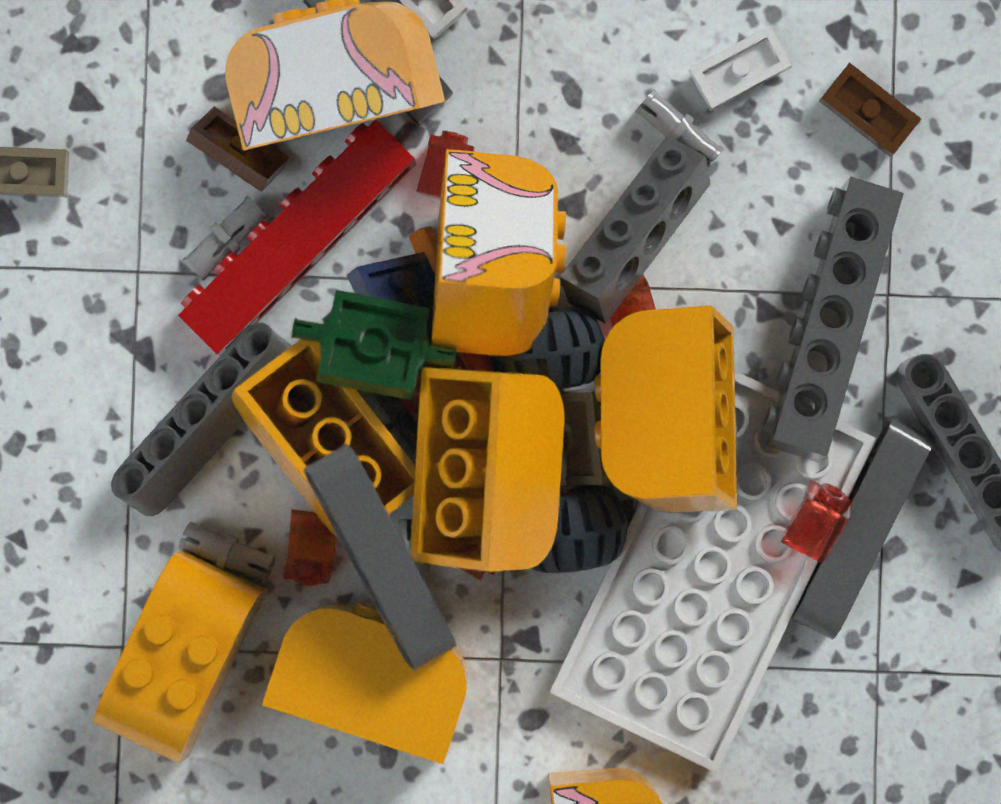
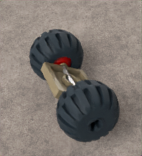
(590, 515)

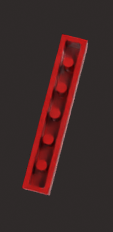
(298, 237)

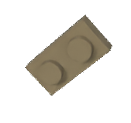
(34, 172)

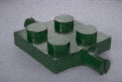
(373, 344)

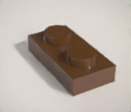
(870, 110)
(219, 138)

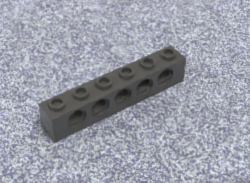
(876, 212)

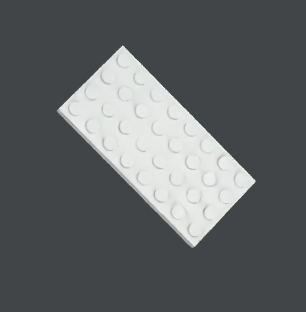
(704, 596)

